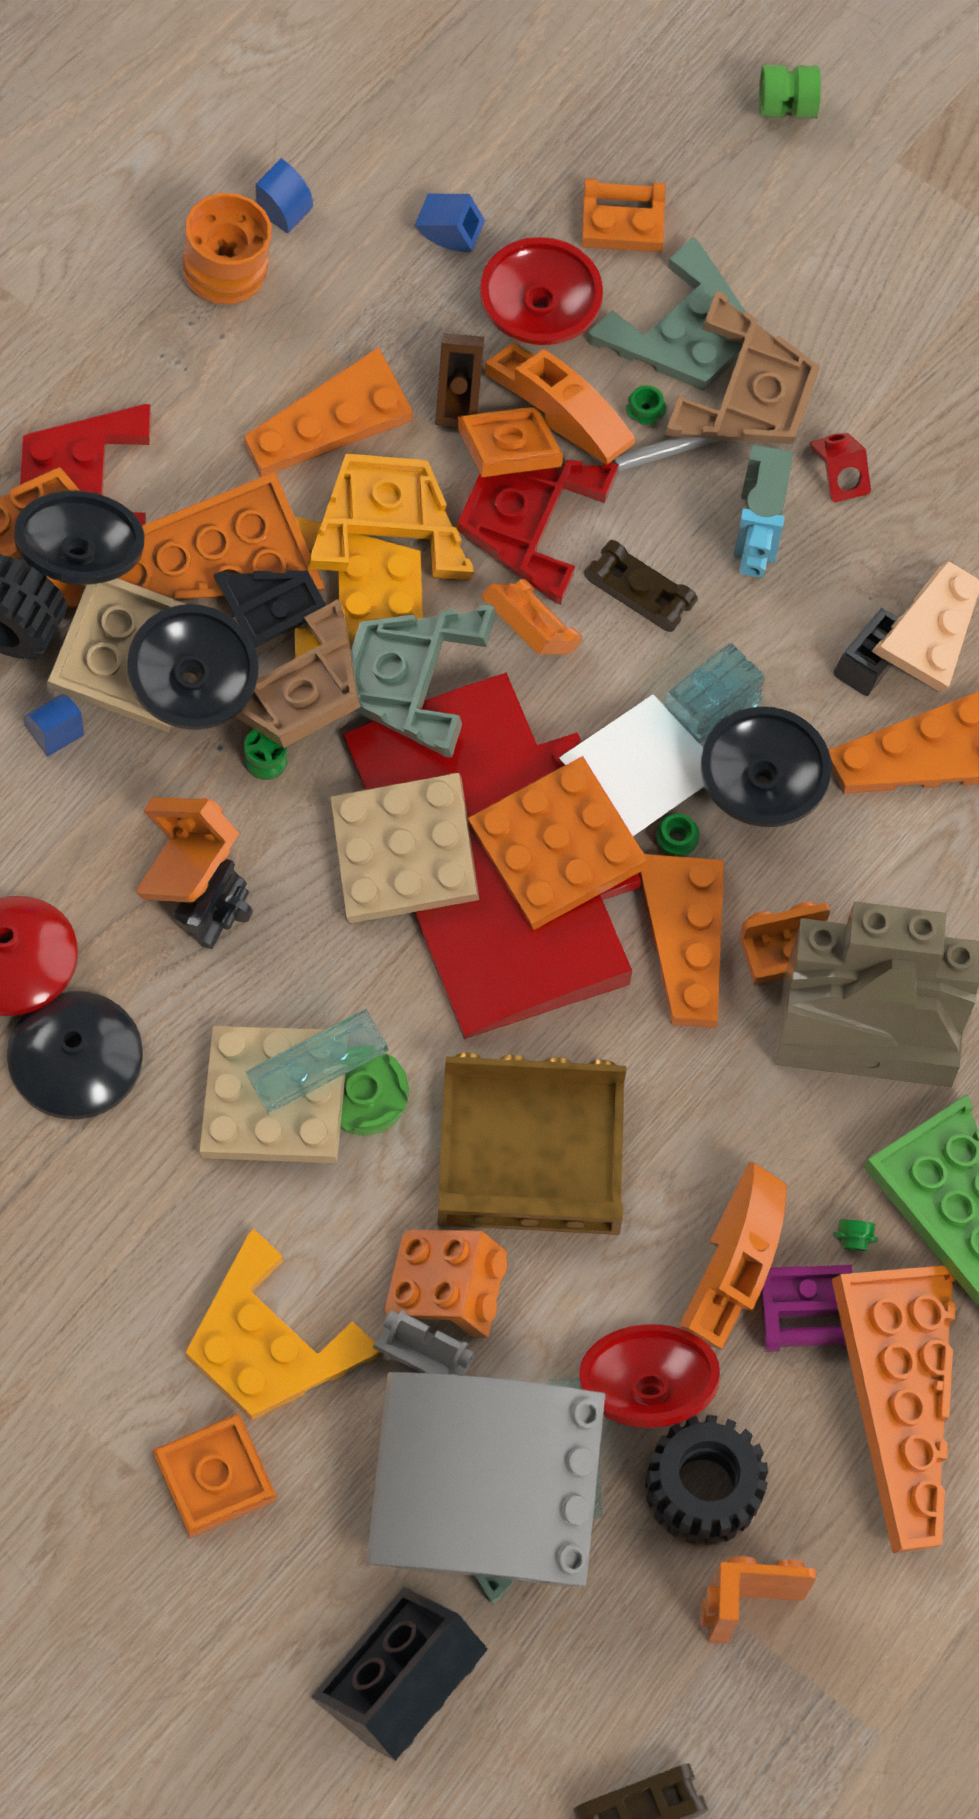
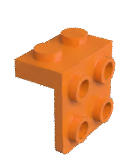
(195, 848)
(448, 1278)
(746, 1578)

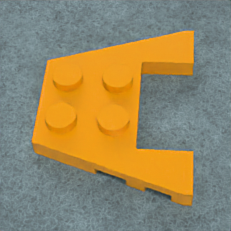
(388, 500)
(378, 583)
(254, 1352)

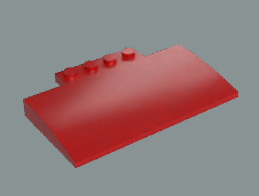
(485, 948)

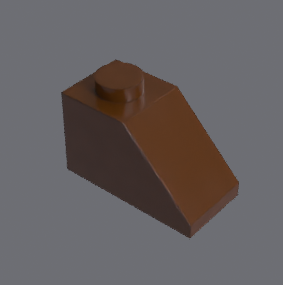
(459, 377)

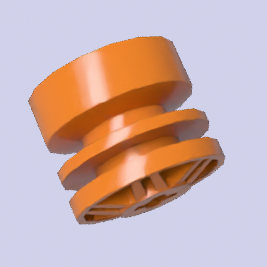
(226, 248)

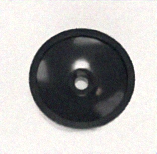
(79, 537)
(195, 642)
(768, 745)
(82, 1078)

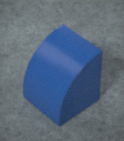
(284, 196)
(450, 221)
(55, 724)

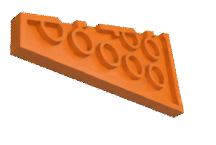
(916, 751)

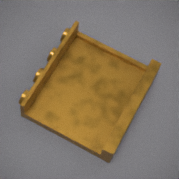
(532, 1144)

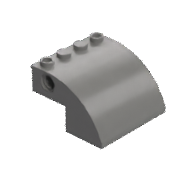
(486, 1478)

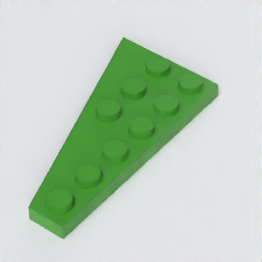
(936, 1187)

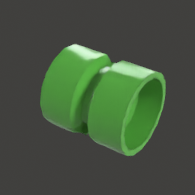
(789, 91)

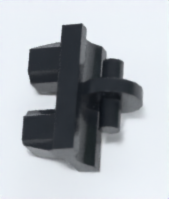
(217, 906)

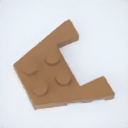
(764, 391)
(308, 689)

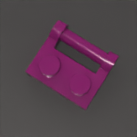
(800, 1293)

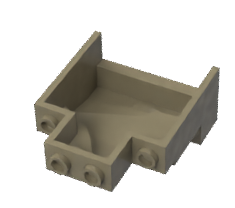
(878, 996)

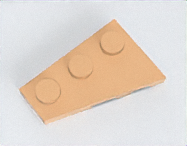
(933, 628)

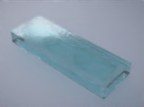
(317, 1061)

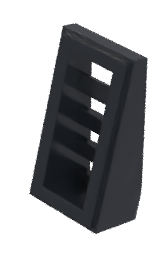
(856, 668)

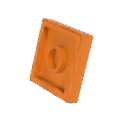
(509, 441)
(214, 1475)

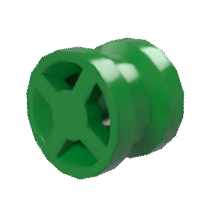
(270, 768)

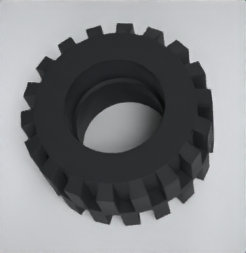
(28, 609)
(713, 1443)

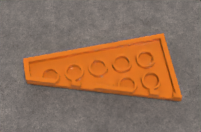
(228, 533)
(902, 1377)

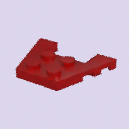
(82, 446)
(511, 513)

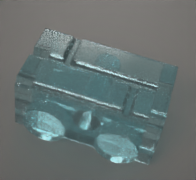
(715, 691)

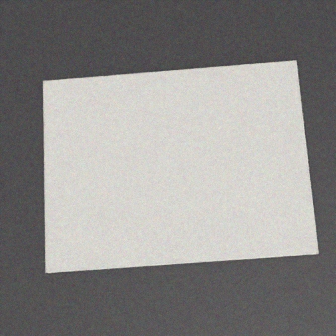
(643, 763)

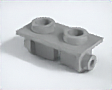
(416, 1347)

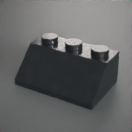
(400, 1672)

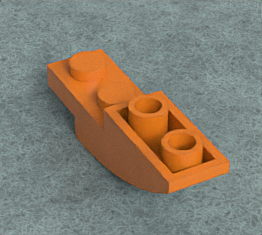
(567, 399)
(744, 1253)

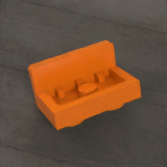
(770, 938)

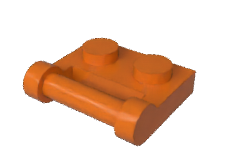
(623, 226)
(532, 618)

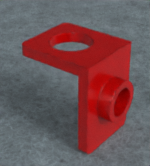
(838, 453)

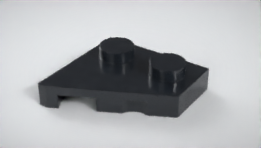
(269, 601)

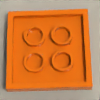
(558, 842)

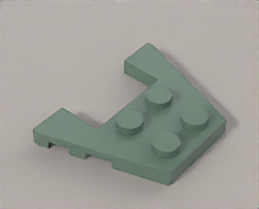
(678, 342)
(396, 664)

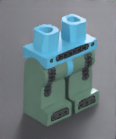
(762, 518)

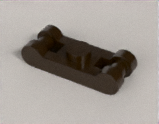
(640, 586)
(647, 1800)

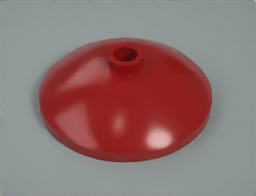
(541, 274)
(39, 956)
(651, 1375)

